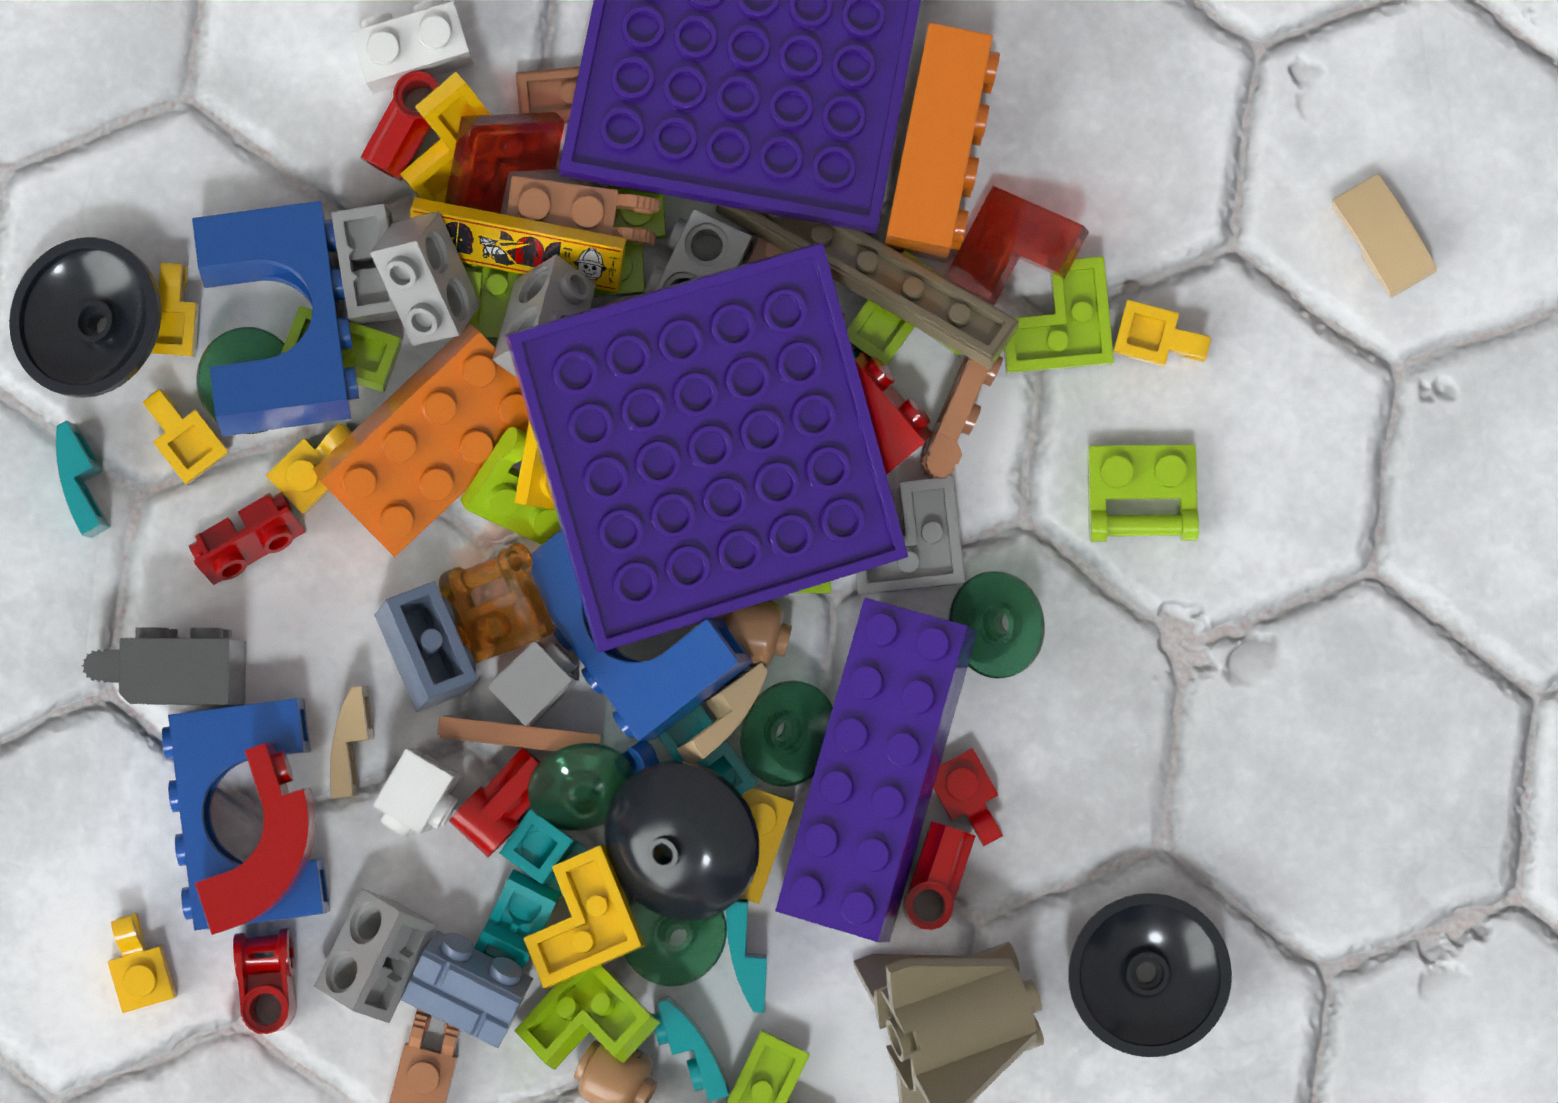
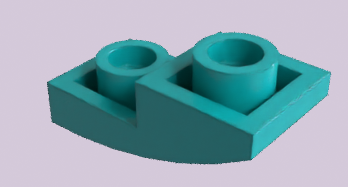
(684, 1035)

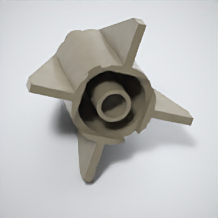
(952, 1019)

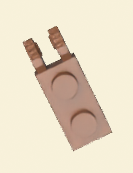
(580, 207)
(956, 417)
(423, 1072)

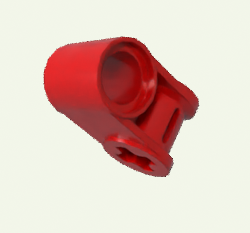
(265, 976)

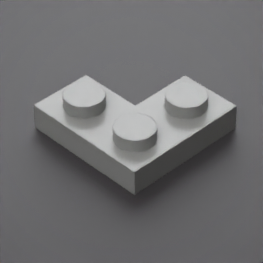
(930, 541)

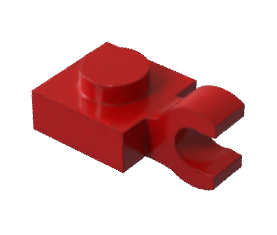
(964, 789)

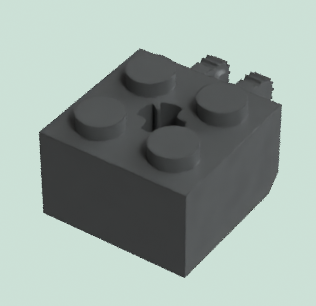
(174, 670)

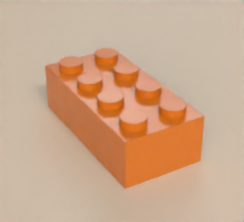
(938, 142)
(425, 441)

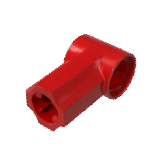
(400, 129)
(495, 811)
(939, 870)

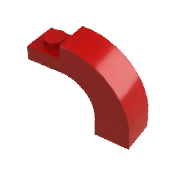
(279, 856)

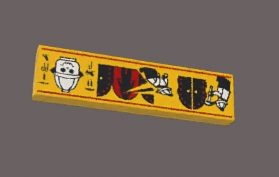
(523, 244)

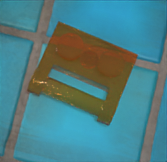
(505, 620)

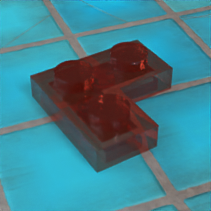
(497, 145)
(1010, 231)

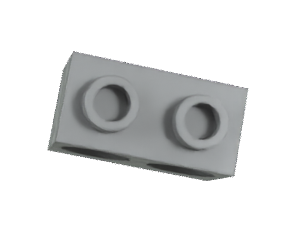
(684, 265)
(425, 278)
(364, 290)
(541, 296)
(535, 681)
(375, 956)

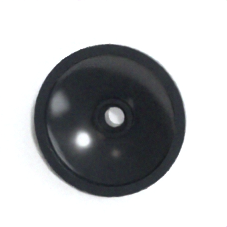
(59, 313)
(703, 826)
(1188, 983)

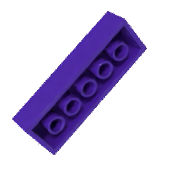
(876, 770)

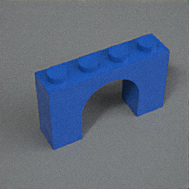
(309, 379)
(645, 693)
(203, 751)

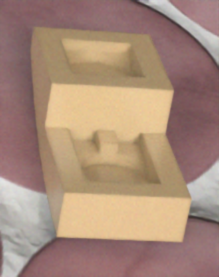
(1385, 235)
(730, 708)
(352, 726)

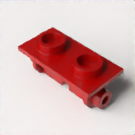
(225, 553)

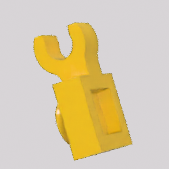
(178, 318)
(1150, 334)
(187, 442)
(295, 471)
(140, 973)

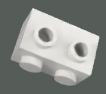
(422, 41)
(418, 794)

